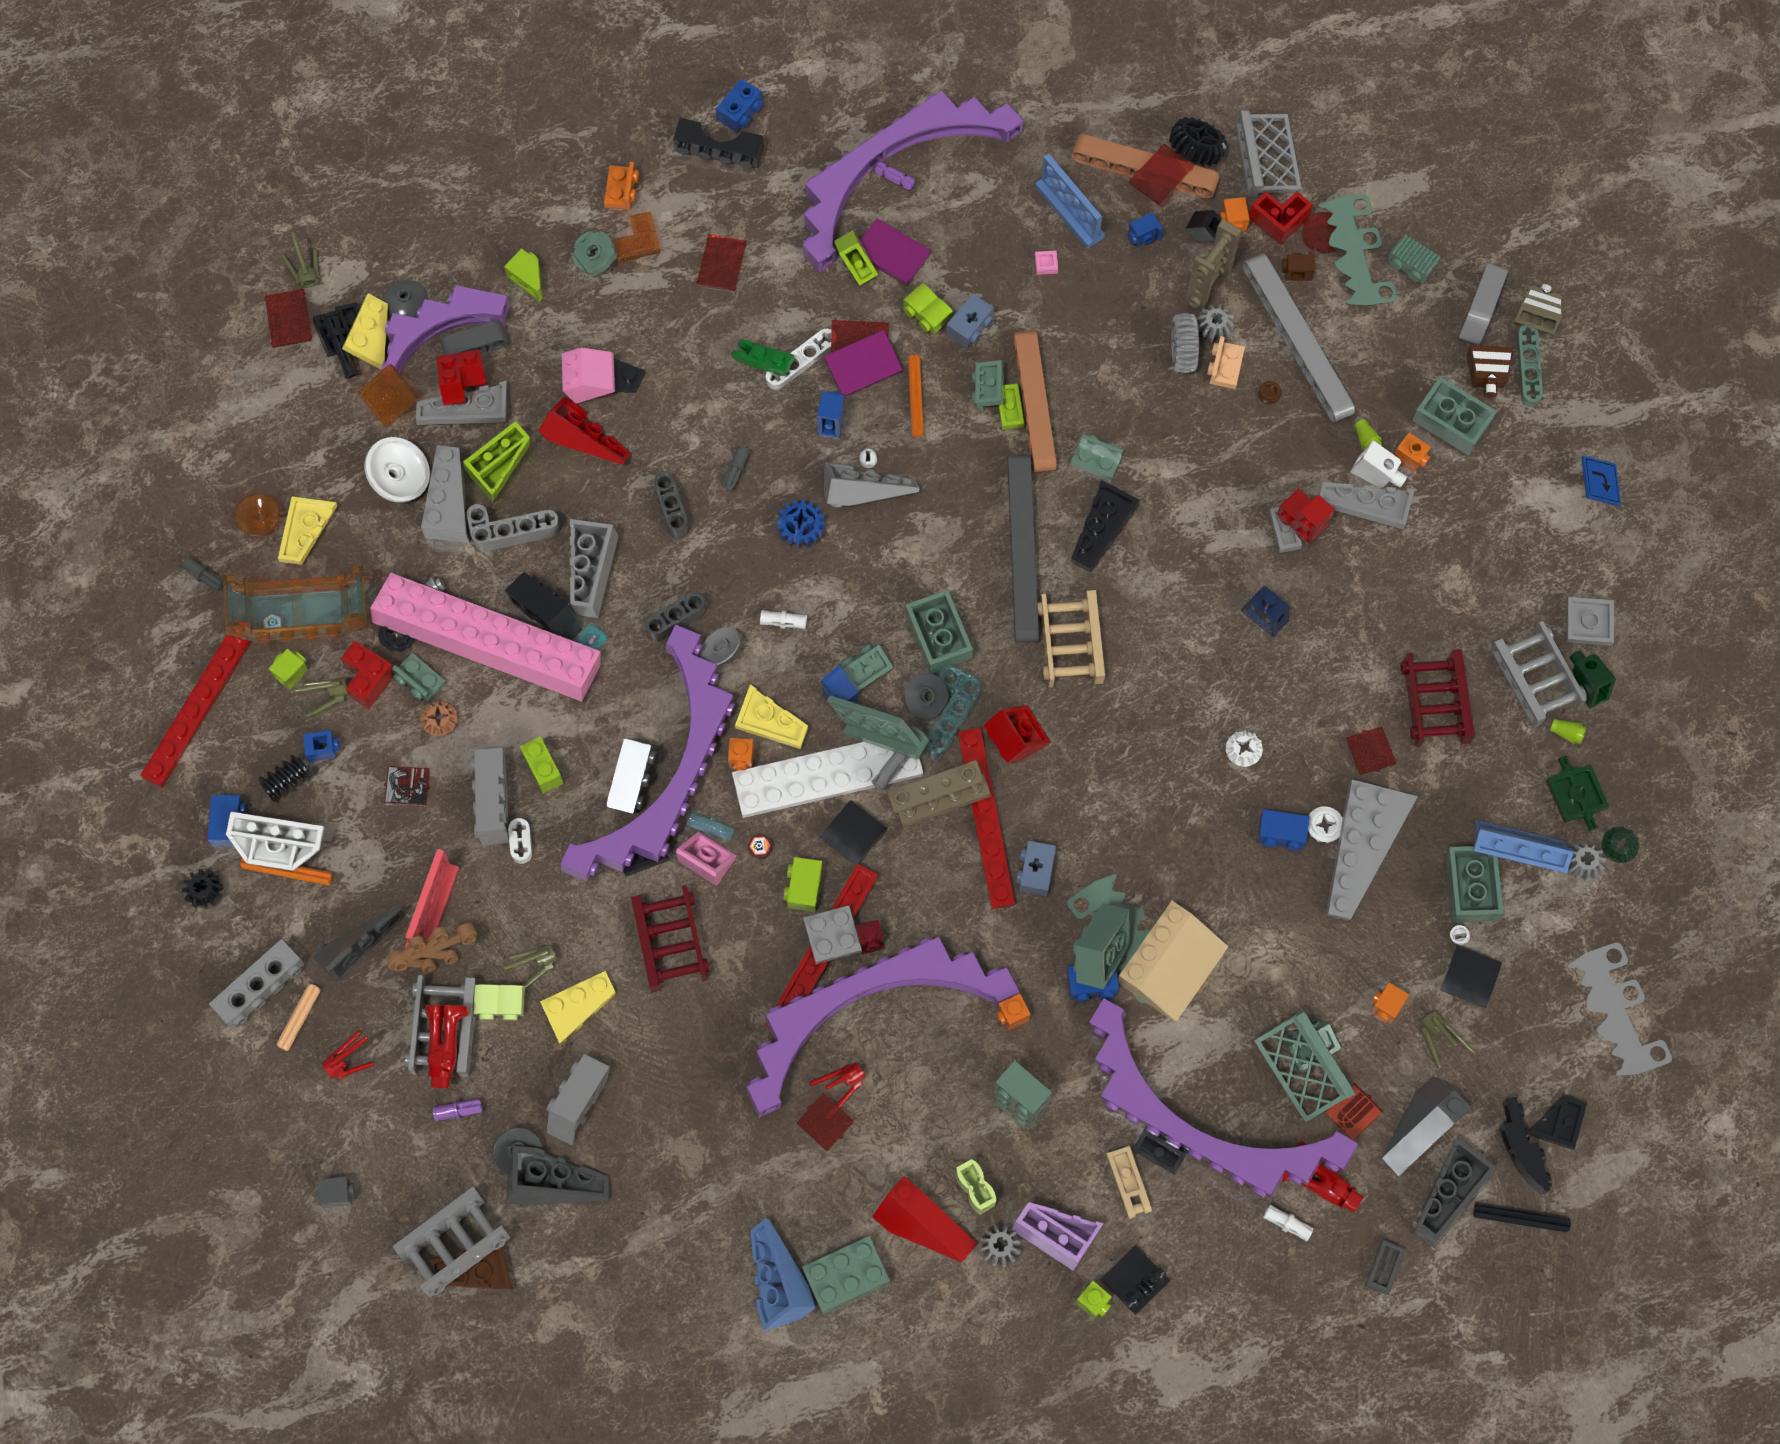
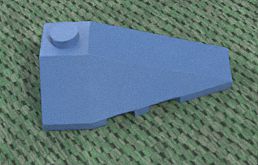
(782, 1287)

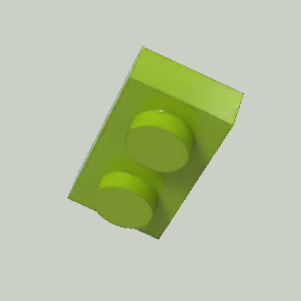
(1011, 409)

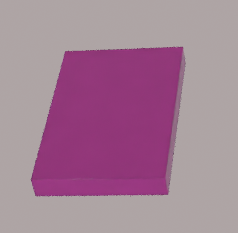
(894, 252)
(863, 363)

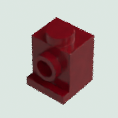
(870, 937)

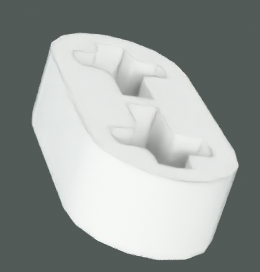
(514, 841)

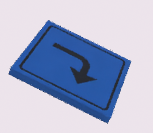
(1601, 480)

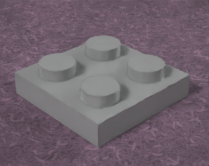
(1590, 621)
(832, 934)

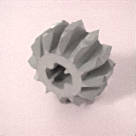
(1223, 321)
(1592, 856)
(1008, 1250)

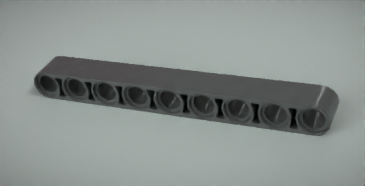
(1022, 548)

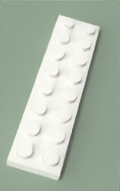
(815, 777)

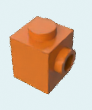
(1235, 212)
(1413, 452)
(740, 754)
(1388, 1003)
(1013, 1012)

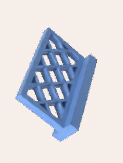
(1070, 203)
(1522, 846)

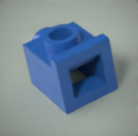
(1144, 230)
(315, 741)

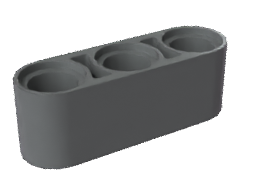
(484, 337)
(667, 496)
(680, 607)

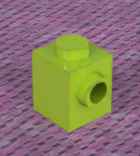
(288, 668)
(1094, 1300)

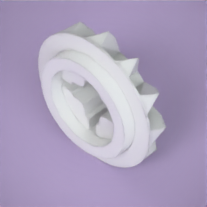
(1246, 758)
(1332, 817)

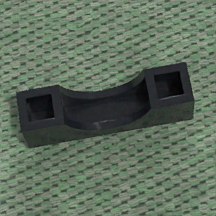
(742, 150)

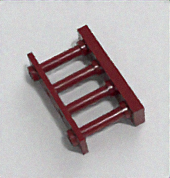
(1459, 707)
(648, 931)

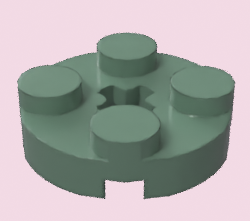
(602, 260)

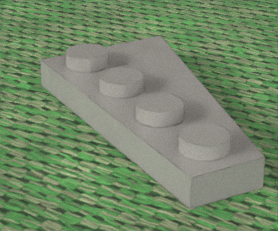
(481, 406)
(1378, 505)

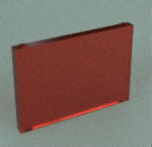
(1161, 174)
(721, 263)
(288, 318)
(848, 332)

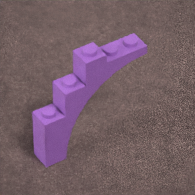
(433, 318)

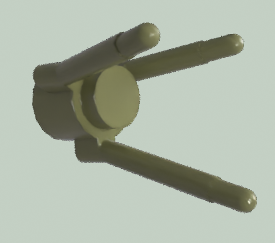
(306, 276)
(335, 686)
(542, 955)
(1436, 1024)

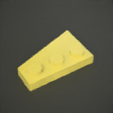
(368, 333)
(303, 527)
(768, 720)
(576, 1004)

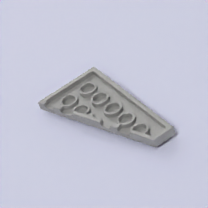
(1366, 834)

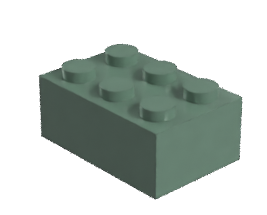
(1454, 416)
(938, 631)
(1473, 885)
(1102, 945)
(1021, 1095)
(846, 1275)

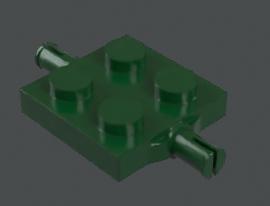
(1577, 793)

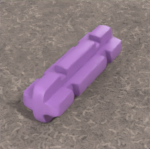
(895, 175)

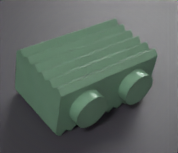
(1413, 259)

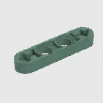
(1529, 365)

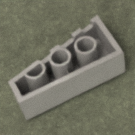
(590, 564)

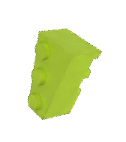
(497, 460)

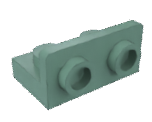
(988, 384)
(1097, 457)
(866, 665)
(419, 678)
(1304, 1052)

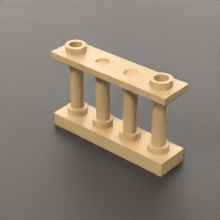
(1090, 626)

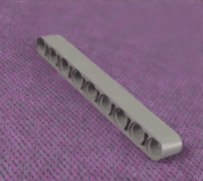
(1298, 337)

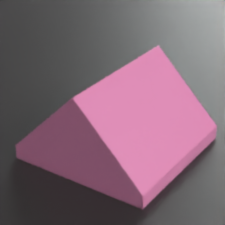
(705, 857)

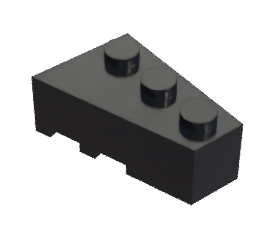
(543, 606)

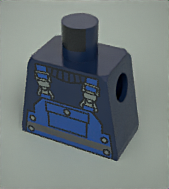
(1267, 611)

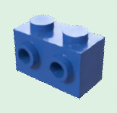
(739, 105)

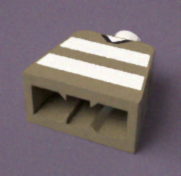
(1541, 309)

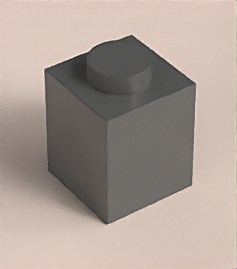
(335, 1192)

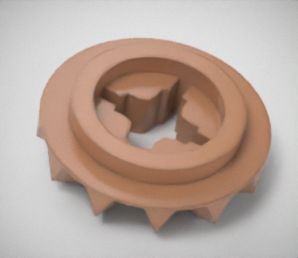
(446, 725)

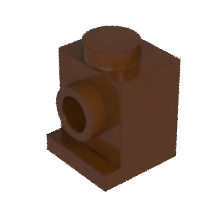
(1298, 267)

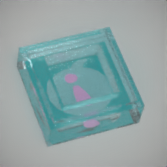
(592, 637)

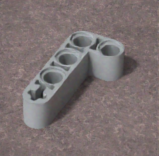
(1483, 304)
(514, 525)

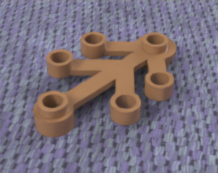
(401, 959)

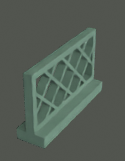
(878, 728)
(1324, 1059)

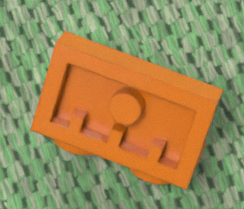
(620, 187)

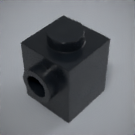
(1204, 225)

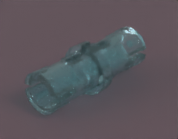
(710, 826)

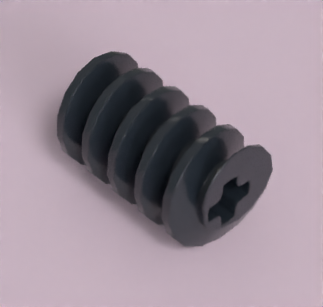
(284, 777)

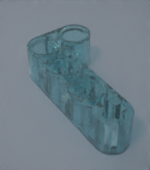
(949, 716)

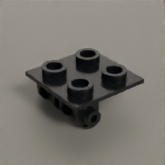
(1135, 1280)

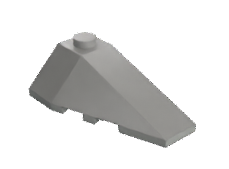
(852, 487)

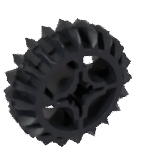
(1197, 141)

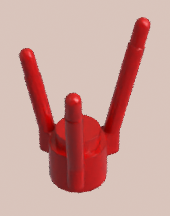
(335, 1064)
(849, 1074)

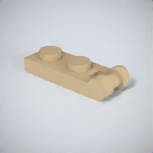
(1128, 1181)

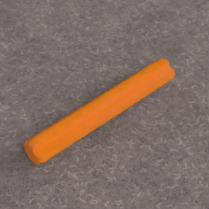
(915, 396)
(300, 873)

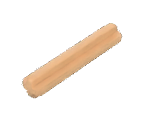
(298, 1017)

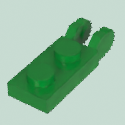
(763, 357)

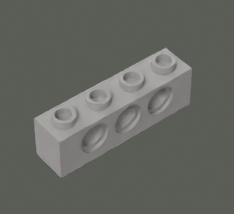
(260, 971)

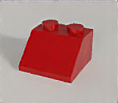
(1016, 733)

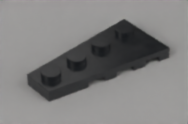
(1106, 519)

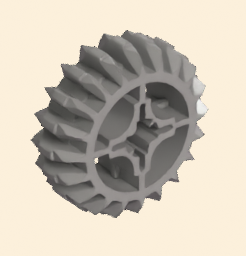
(1184, 343)

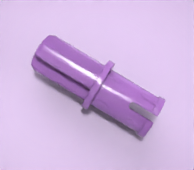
(457, 1109)

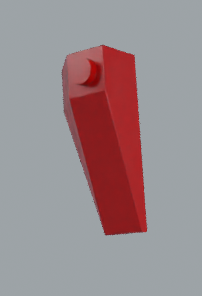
(571, 428)
(917, 1218)

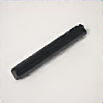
(1521, 1217)

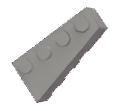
(446, 500)
(490, 796)

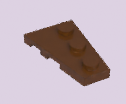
(486, 1274)

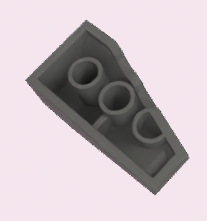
(347, 950)
(1428, 1117)
(542, 1179)

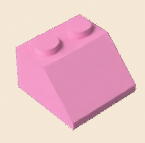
(587, 374)

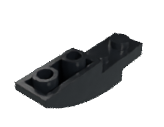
(1525, 1156)

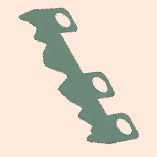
(1351, 240)
(1101, 892)

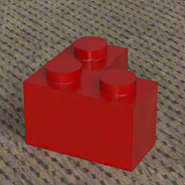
(1278, 219)
(458, 372)
(1305, 515)
(371, 674)

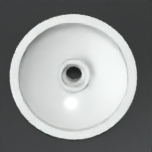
(405, 462)

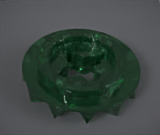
(1624, 854)

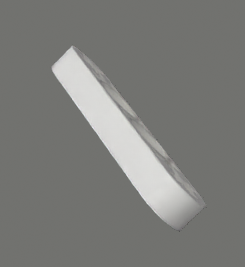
(803, 361)

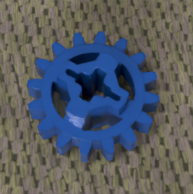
(792, 516)

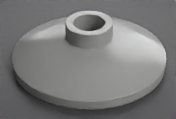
(720, 645)

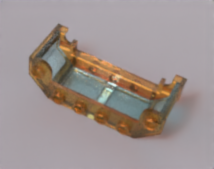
(295, 607)

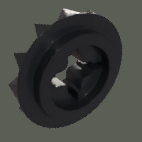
(387, 640)

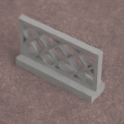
(1250, 150)

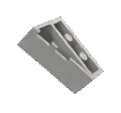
(576, 1097)

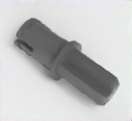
(735, 467)
(202, 573)

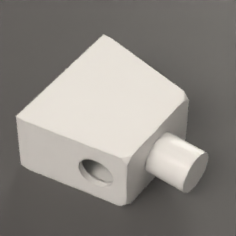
(1378, 466)

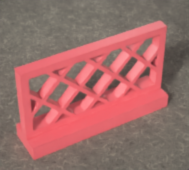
(433, 897)

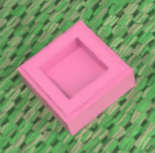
(1046, 262)

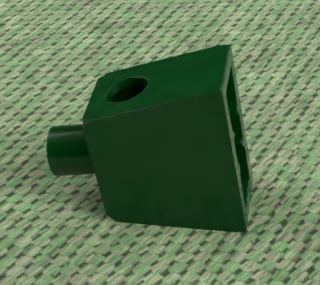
(1593, 677)

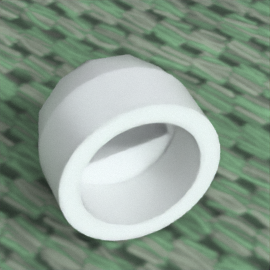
(873, 458)
(1460, 930)

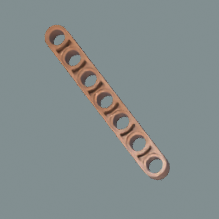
(1129, 161)
(1034, 401)

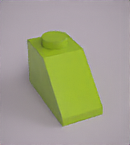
(856, 257)
(525, 272)

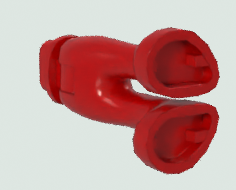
(443, 1055)
(1332, 1187)

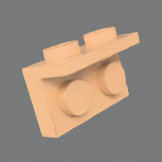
(1227, 364)

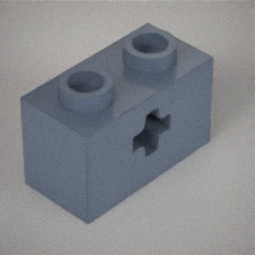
(970, 321)
(1040, 855)

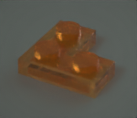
(642, 243)

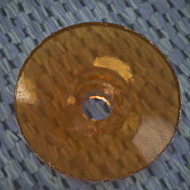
(253, 506)

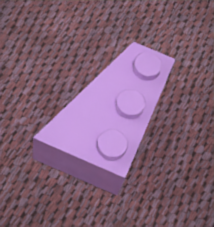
(1057, 1233)

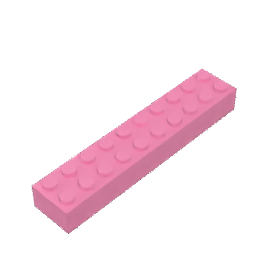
(486, 636)

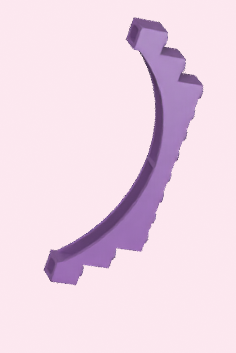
(930, 120)
(653, 828)
(922, 965)
(1254, 1166)

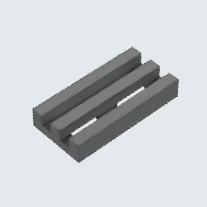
(1377, 1286)

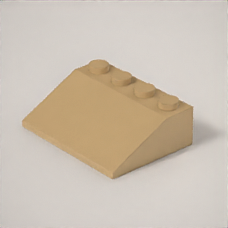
(1172, 962)

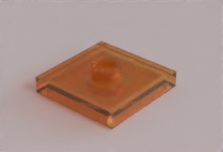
(388, 395)

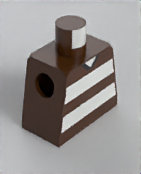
(1489, 367)

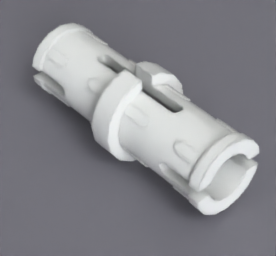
(783, 619)
(1288, 1222)

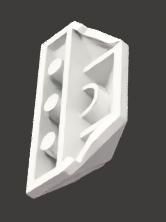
(273, 841)

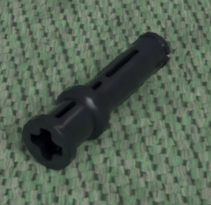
(339, 333)

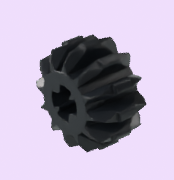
(204, 896)

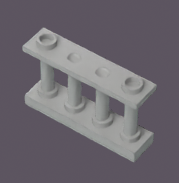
(1526, 692)
(464, 1036)
(437, 1225)

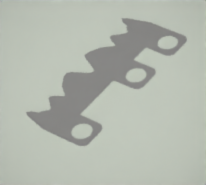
(1609, 999)

